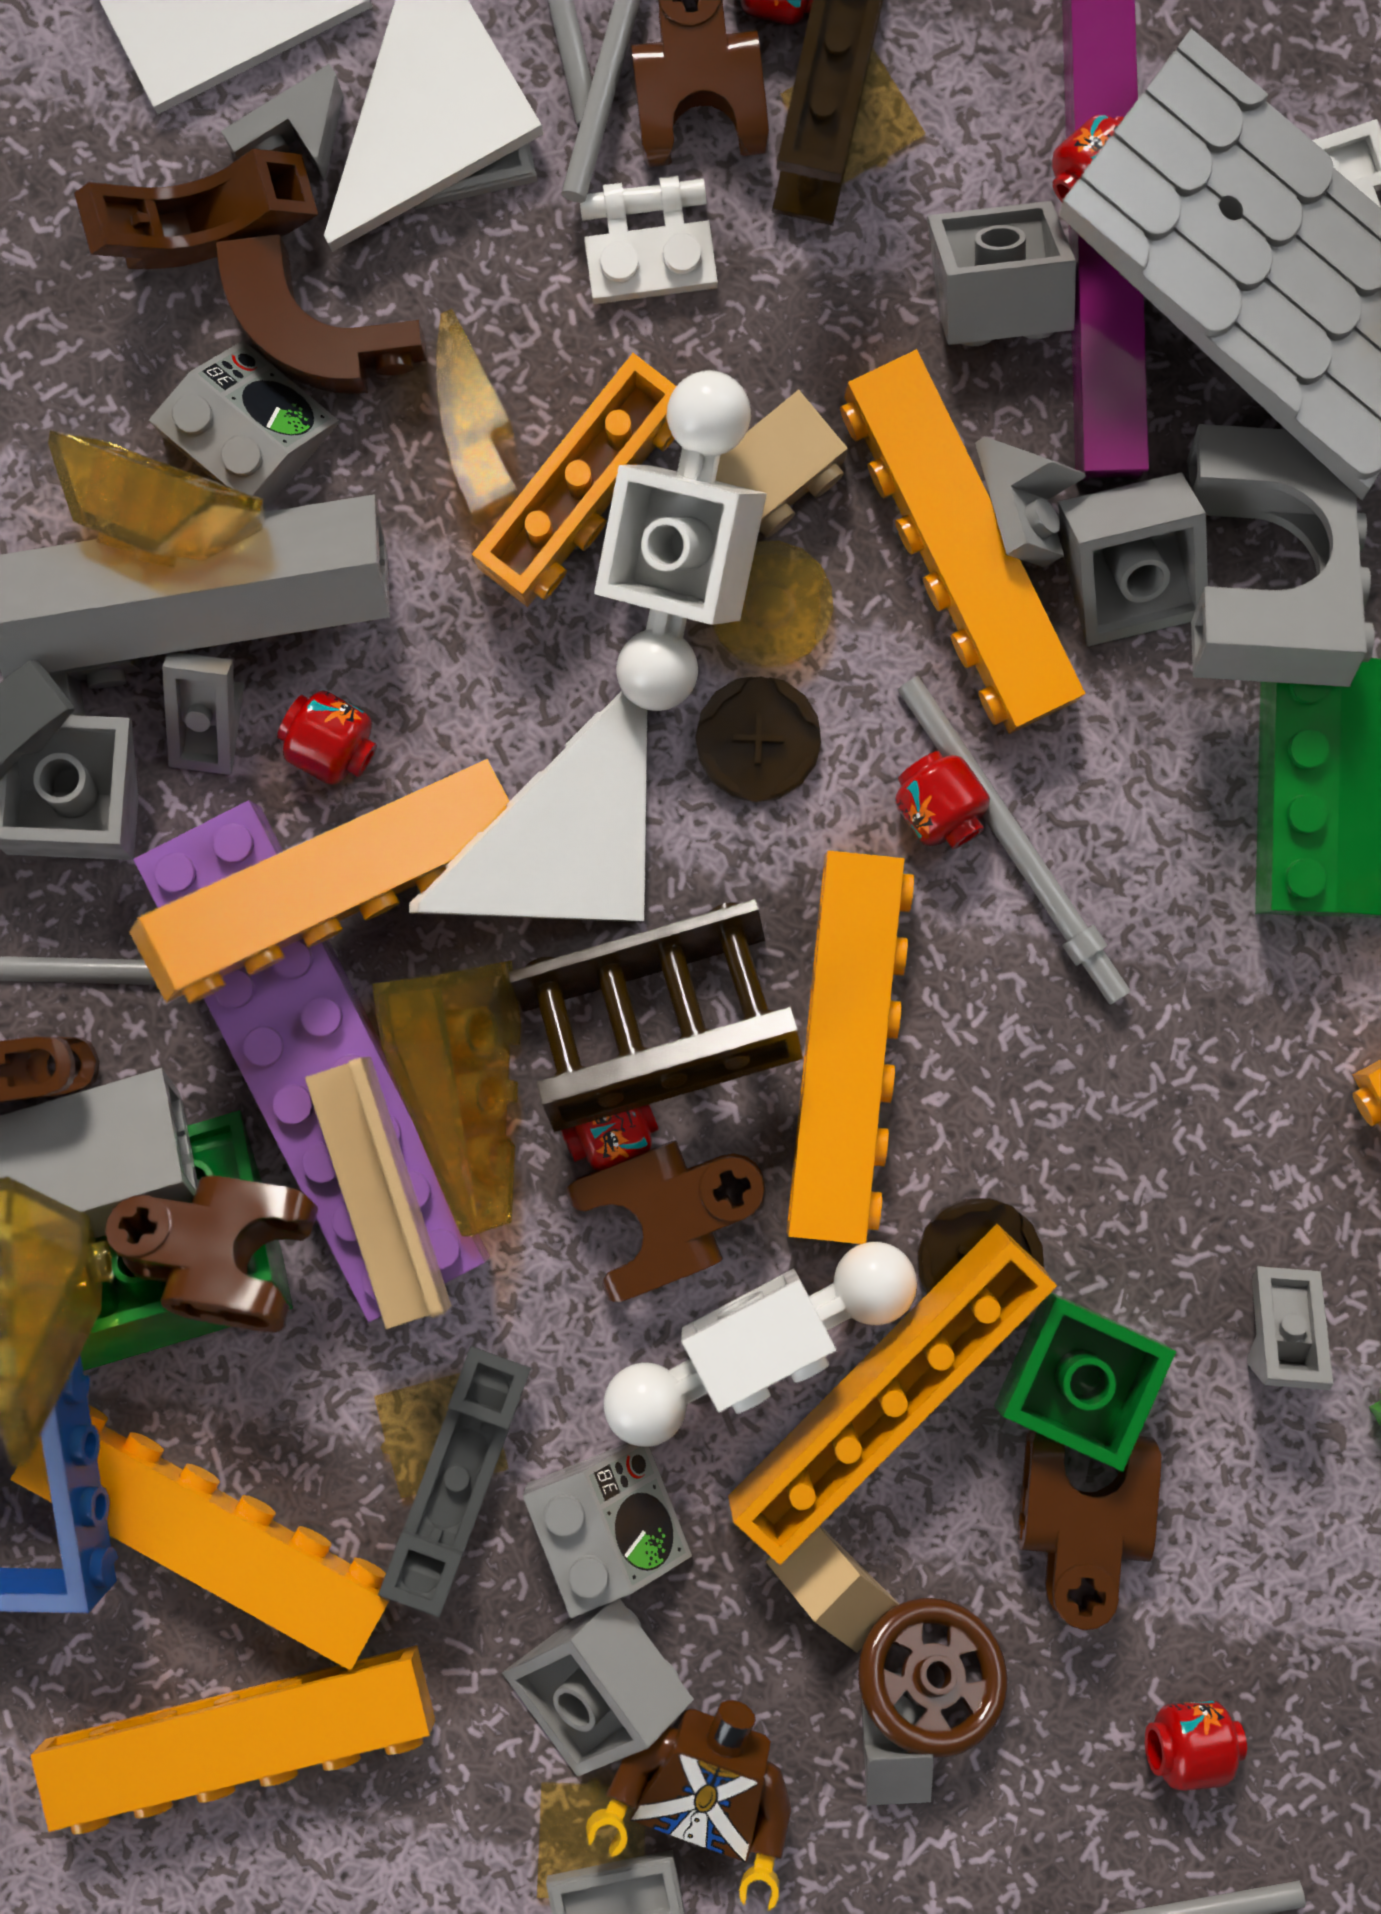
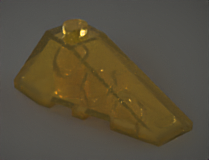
(451, 1062)
(46, 1306)

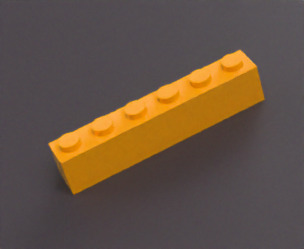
(960, 541)
(315, 886)
(847, 1046)
(889, 1394)
(229, 1545)
(233, 1740)

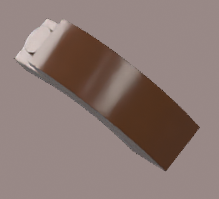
(181, 223)
(322, 356)

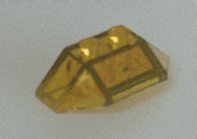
(150, 503)

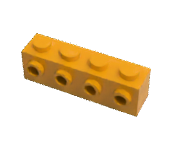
(577, 484)

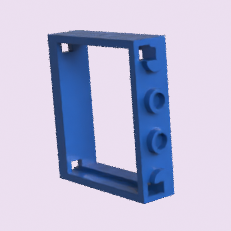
(79, 1513)

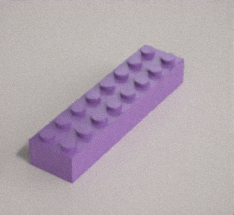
(298, 1024)

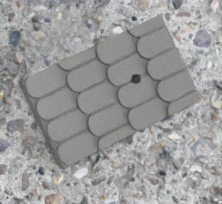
(1248, 250)

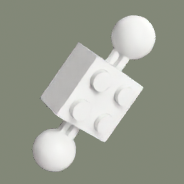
(681, 541)
(759, 1342)

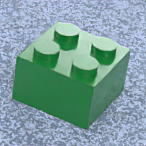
(1084, 1380)

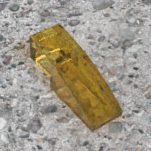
(472, 423)

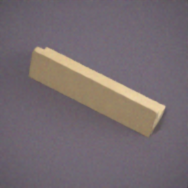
(378, 1192)

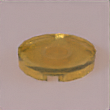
(783, 608)

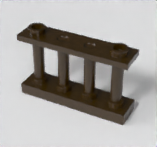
(825, 107)
(672, 1069)

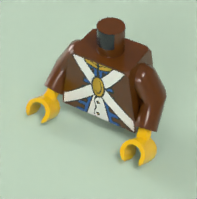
(707, 1786)

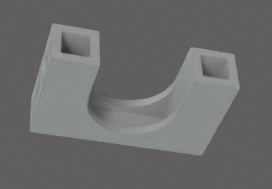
(1295, 633)

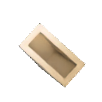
(834, 1588)

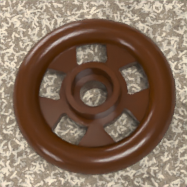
(882, 1688)

